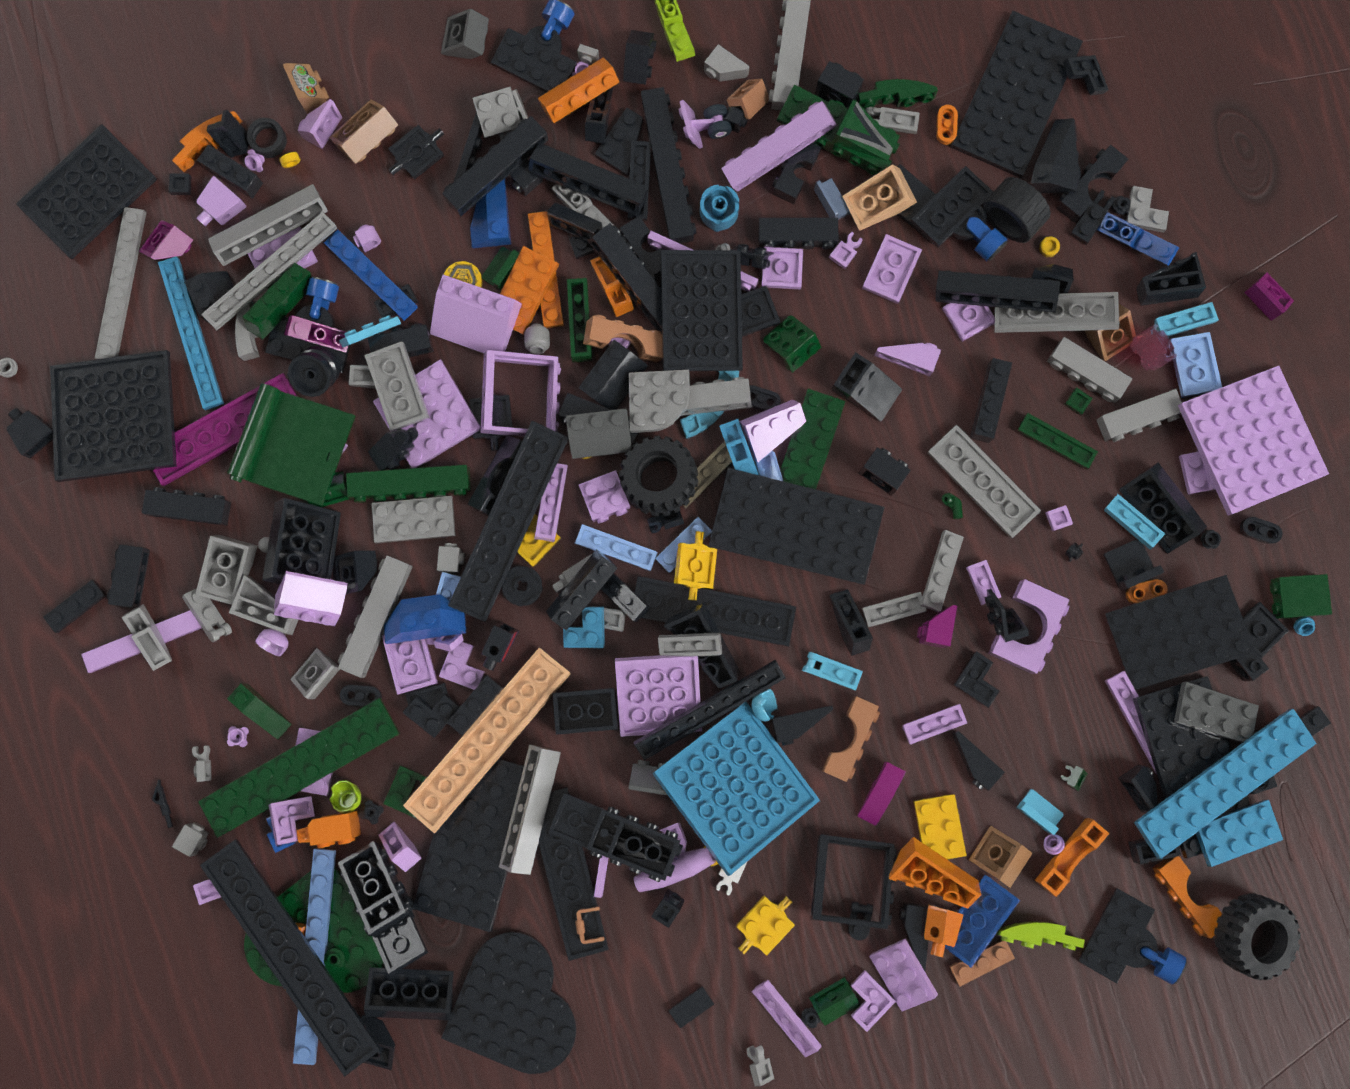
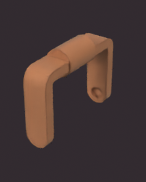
(580, 926)

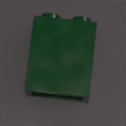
(1301, 596)

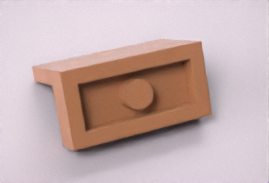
(751, 96)

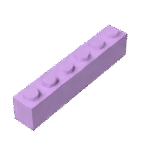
(779, 146)

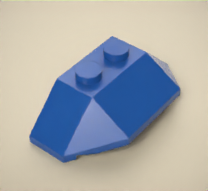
(423, 619)

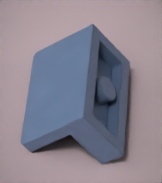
(831, 199)

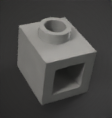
(450, 558)
(191, 839)

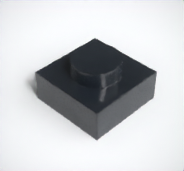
(180, 183)

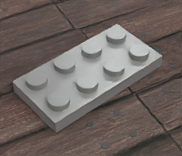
(397, 386)
(413, 519)

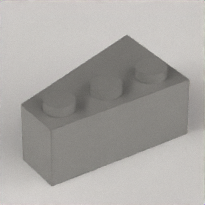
(257, 605)

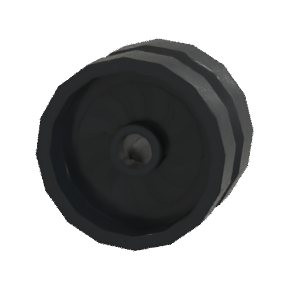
(313, 371)

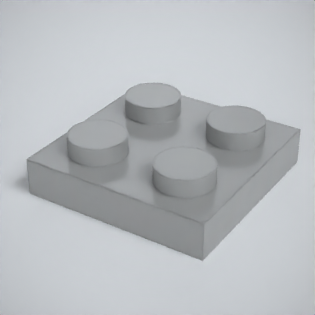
(497, 111)

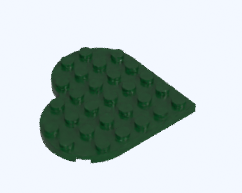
(344, 933)

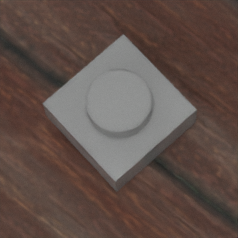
(588, 54)

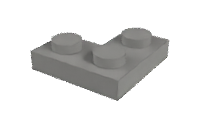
(1141, 213)

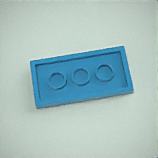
(1239, 833)

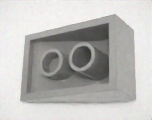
(224, 568)

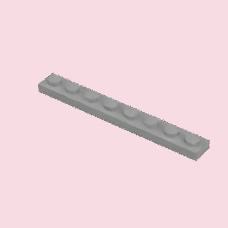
(269, 271)
(120, 283)

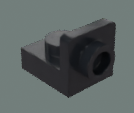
(668, 908)

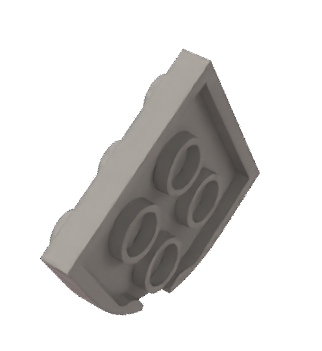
(657, 399)

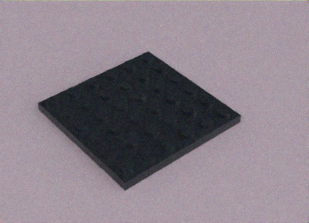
(112, 416)

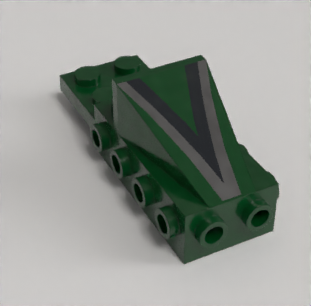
(855, 137)

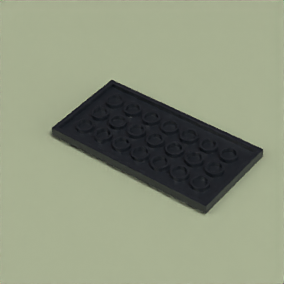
(1016, 94)
(796, 526)
(1179, 750)
(465, 853)

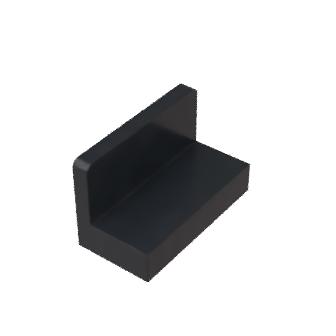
(229, 135)

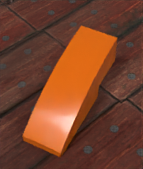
(614, 291)

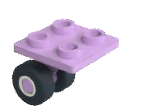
(713, 122)

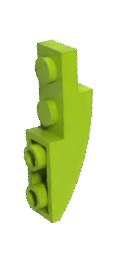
(674, 29)
(1033, 933)

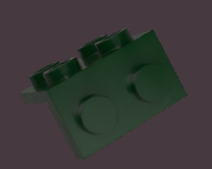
(793, 342)

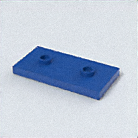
(982, 920)

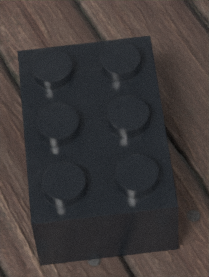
(585, 711)

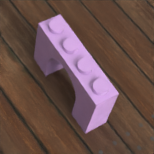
(1050, 609)

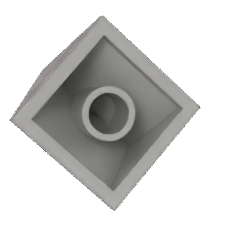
(315, 674)

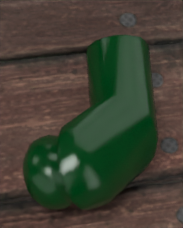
(954, 503)

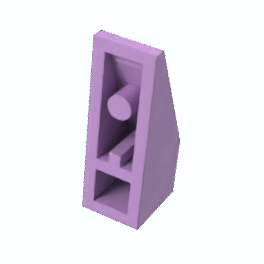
(916, 357)

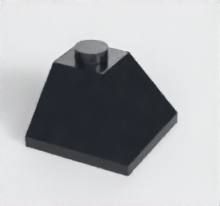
(1055, 273)
(355, 569)
(1141, 787)
(384, 1057)

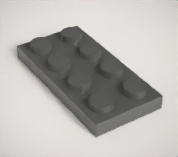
(1215, 713)

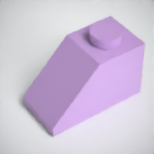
(399, 847)

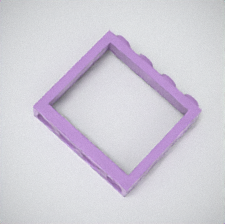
(553, 389)

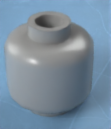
(536, 339)

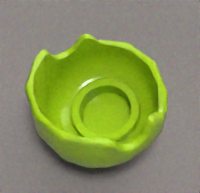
(345, 796)

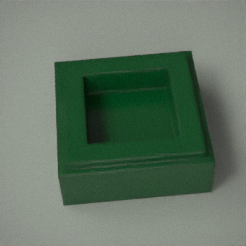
(1078, 401)

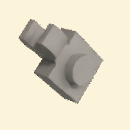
(202, 769)
(761, 1067)

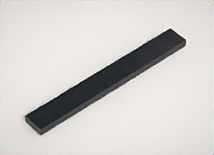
(709, 710)

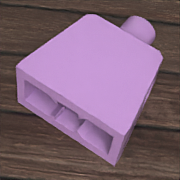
(218, 203)

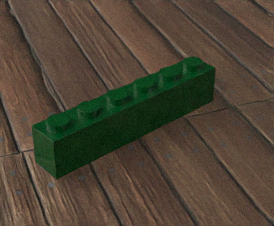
(408, 482)

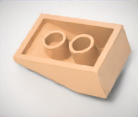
(879, 198)

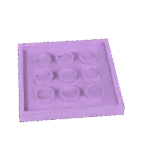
(448, 413)
(655, 691)

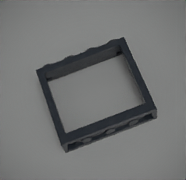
(887, 895)

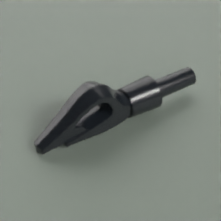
(165, 809)

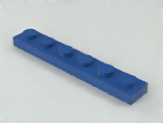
(371, 275)

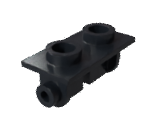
(758, 255)

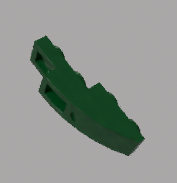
(903, 91)

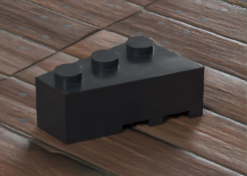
(1174, 283)

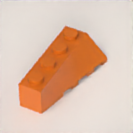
(930, 871)

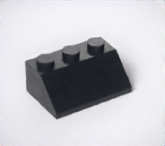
(610, 376)

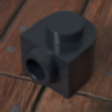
(736, 118)

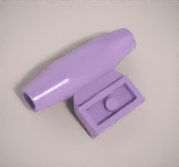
(686, 865)

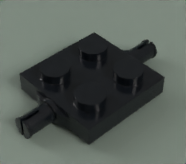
(416, 152)
(500, 417)

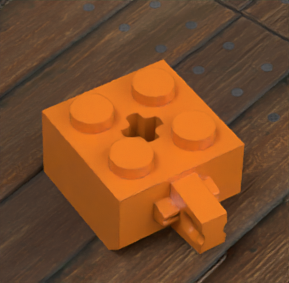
(331, 828)

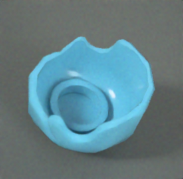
(764, 705)

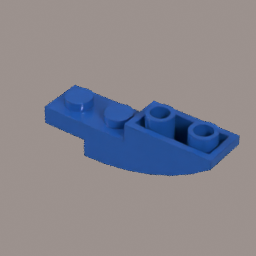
(1138, 238)

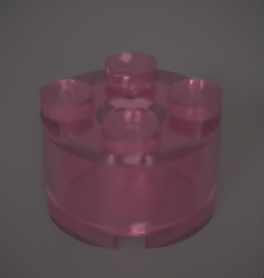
(1153, 348)

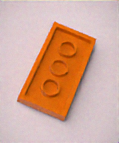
(528, 284)

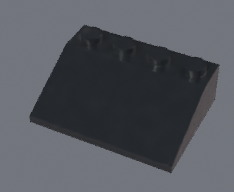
(301, 541)

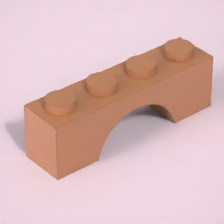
(647, 343)
(861, 715)

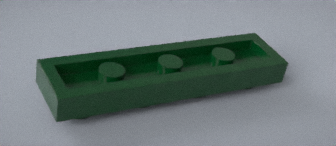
(1057, 441)

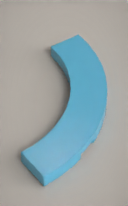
(698, 423)

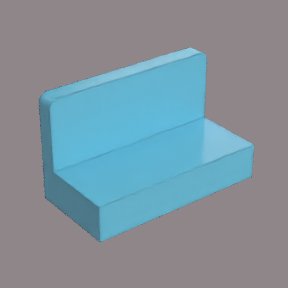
(1040, 811)

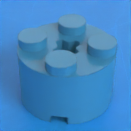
(719, 197)

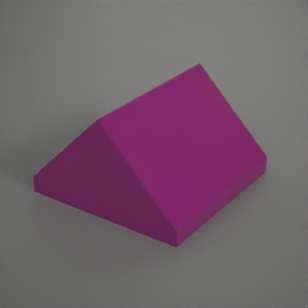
(1269, 297)

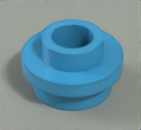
(1304, 626)

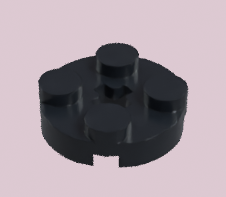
(534, 587)

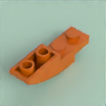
(196, 142)

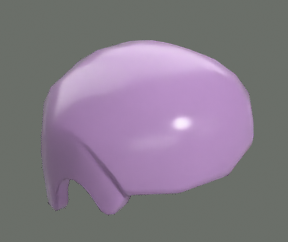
(272, 641)

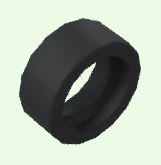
(259, 125)

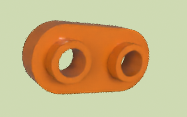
(946, 126)
(1147, 591)

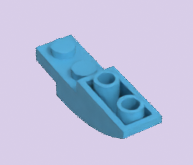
(738, 447)

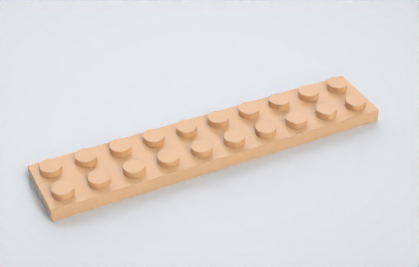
(486, 740)

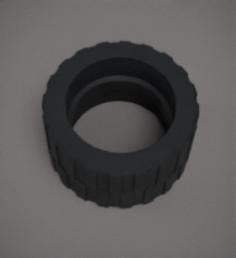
(1017, 209)

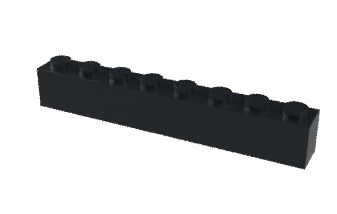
(667, 166)

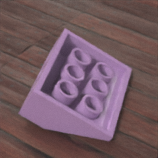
(473, 316)

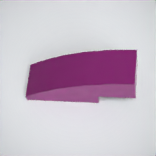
(881, 793)

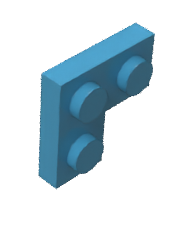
(592, 632)

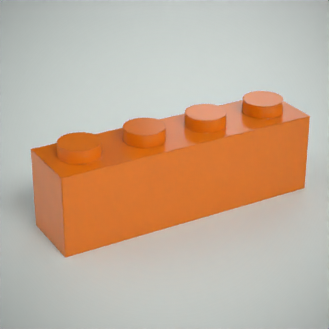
(578, 90)

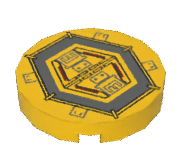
(465, 272)

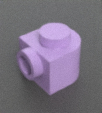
(367, 237)

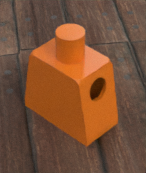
(942, 928)

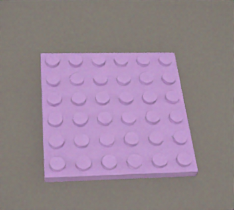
(1253, 440)

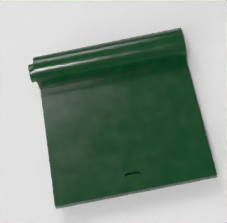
(289, 445)

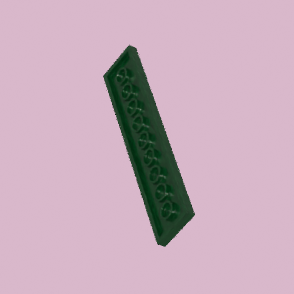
(299, 767)

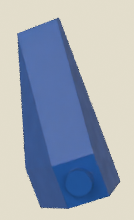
(491, 219)

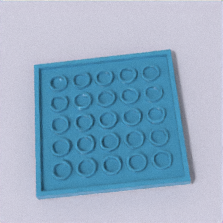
(736, 788)

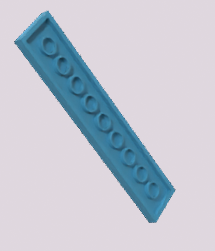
(1224, 783)

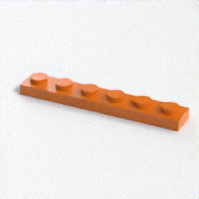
(542, 244)

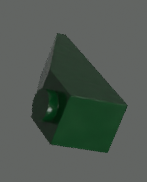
(259, 710)

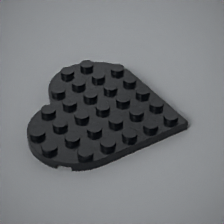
(510, 1007)

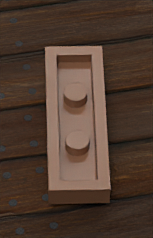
(990, 959)

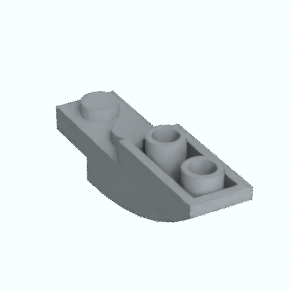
(579, 203)

